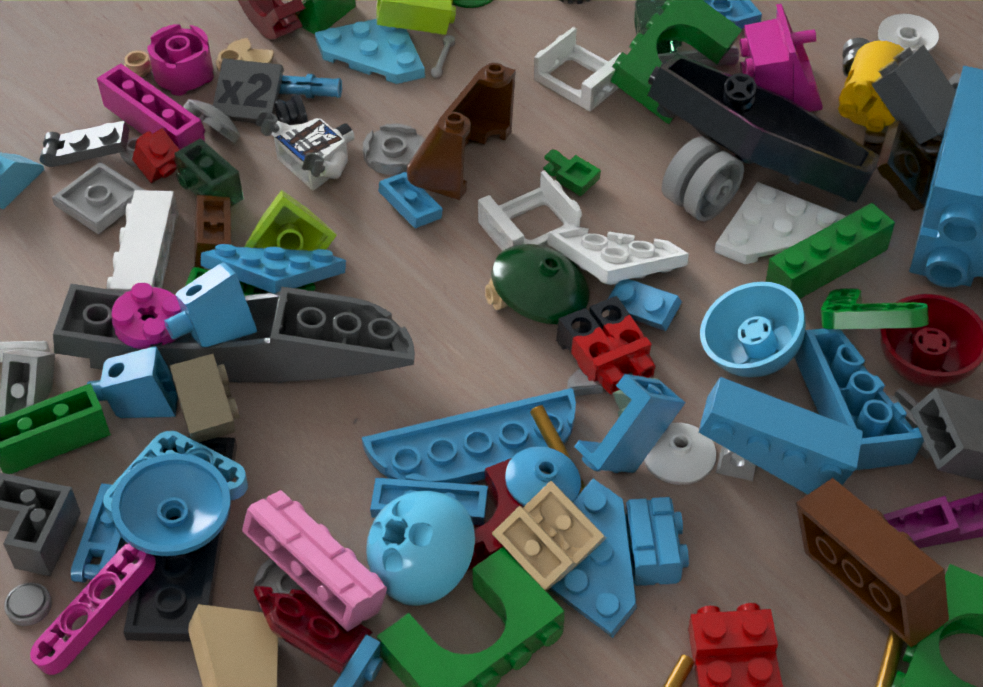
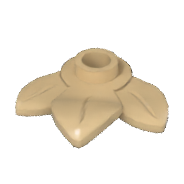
(242, 50)

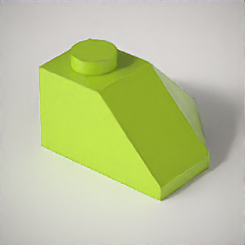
(290, 227)

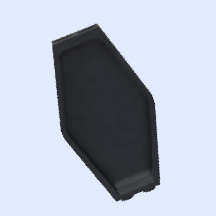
(771, 134)

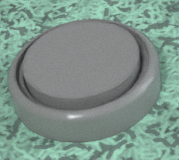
(28, 604)

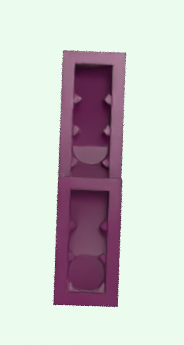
(940, 521)

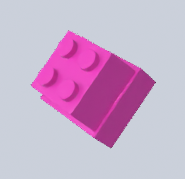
(779, 60)

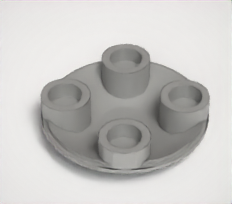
(214, 118)

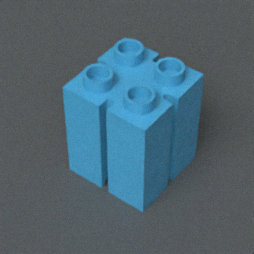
(952, 221)

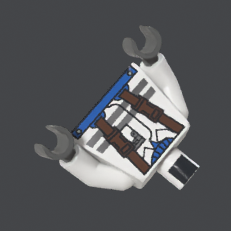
(309, 149)

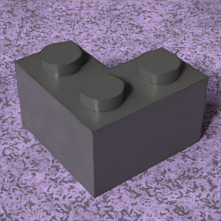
(38, 521)

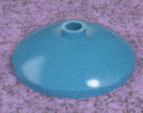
(170, 488)

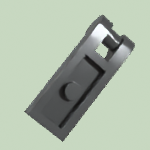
(84, 144)

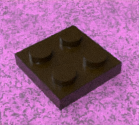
(906, 166)

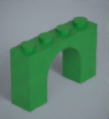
(681, 21)
(520, 602)
(965, 616)

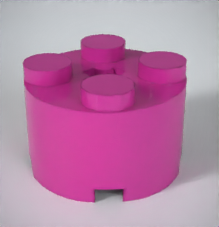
(180, 58)

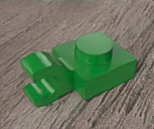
(573, 173)

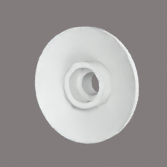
(908, 31)
(683, 464)

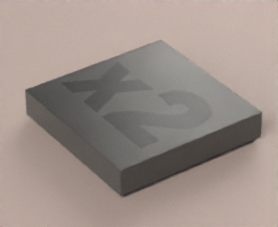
(247, 89)

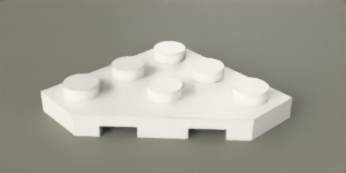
(770, 224)
(616, 255)

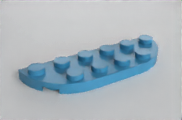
(467, 443)

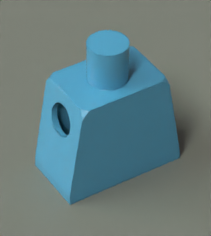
(212, 309)
(137, 385)

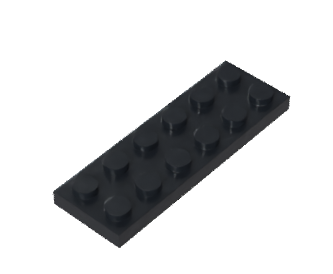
(178, 583)

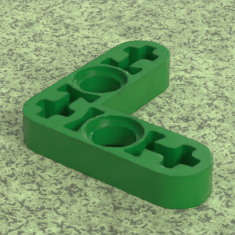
(845, 311)

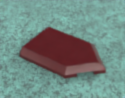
(309, 627)

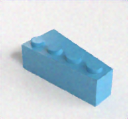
(855, 397)
(780, 436)

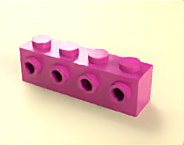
(147, 107)

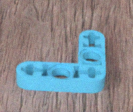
(187, 446)

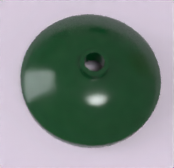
(539, 283)

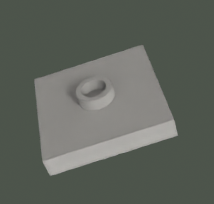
(97, 197)

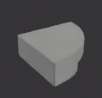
(582, 386)

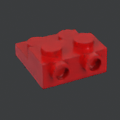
(734, 647)

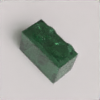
(207, 172)

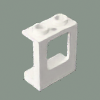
(564, 48)
(497, 219)

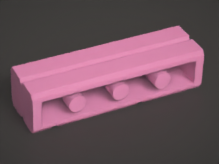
(314, 559)

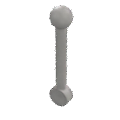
(448, 42)

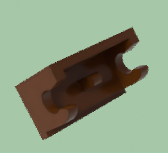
(211, 225)

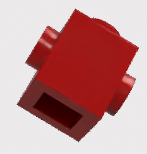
(155, 155)

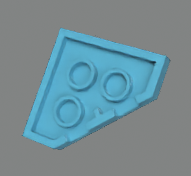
(372, 49)

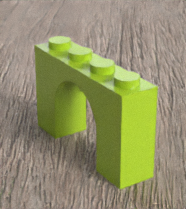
(416, 15)

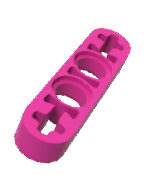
(90, 604)

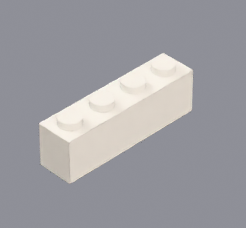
(145, 240)

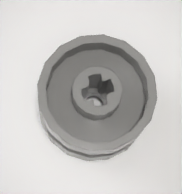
(702, 178)

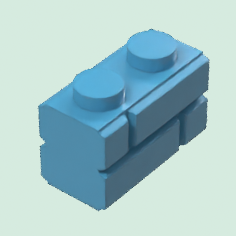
(655, 541)

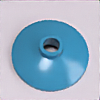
(525, 476)

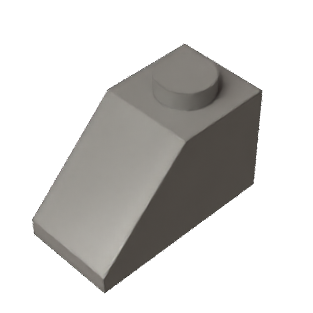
(25, 379)

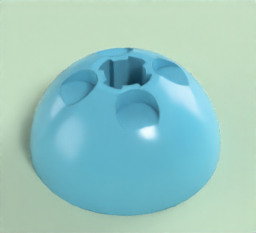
(754, 329)
(421, 546)

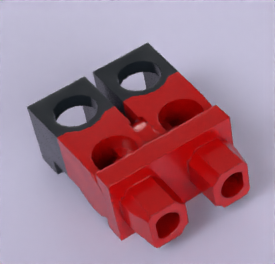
(606, 345)

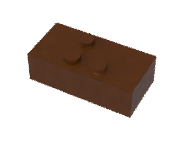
(874, 561)

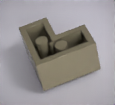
(203, 396)

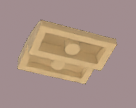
(549, 536)

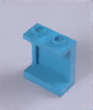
(637, 428)

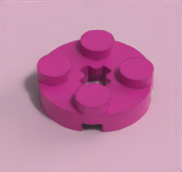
(141, 301)

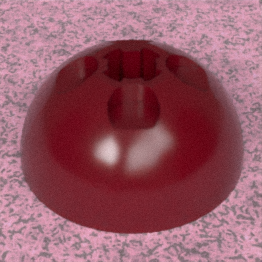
(939, 352)

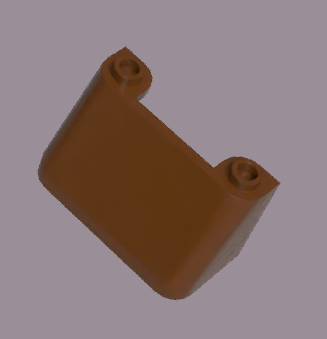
(477, 113)

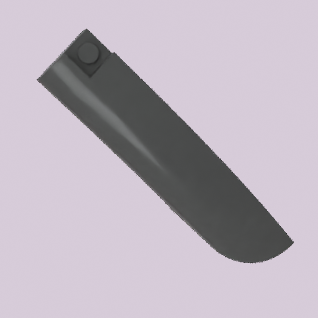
(296, 337)

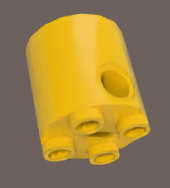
(858, 97)

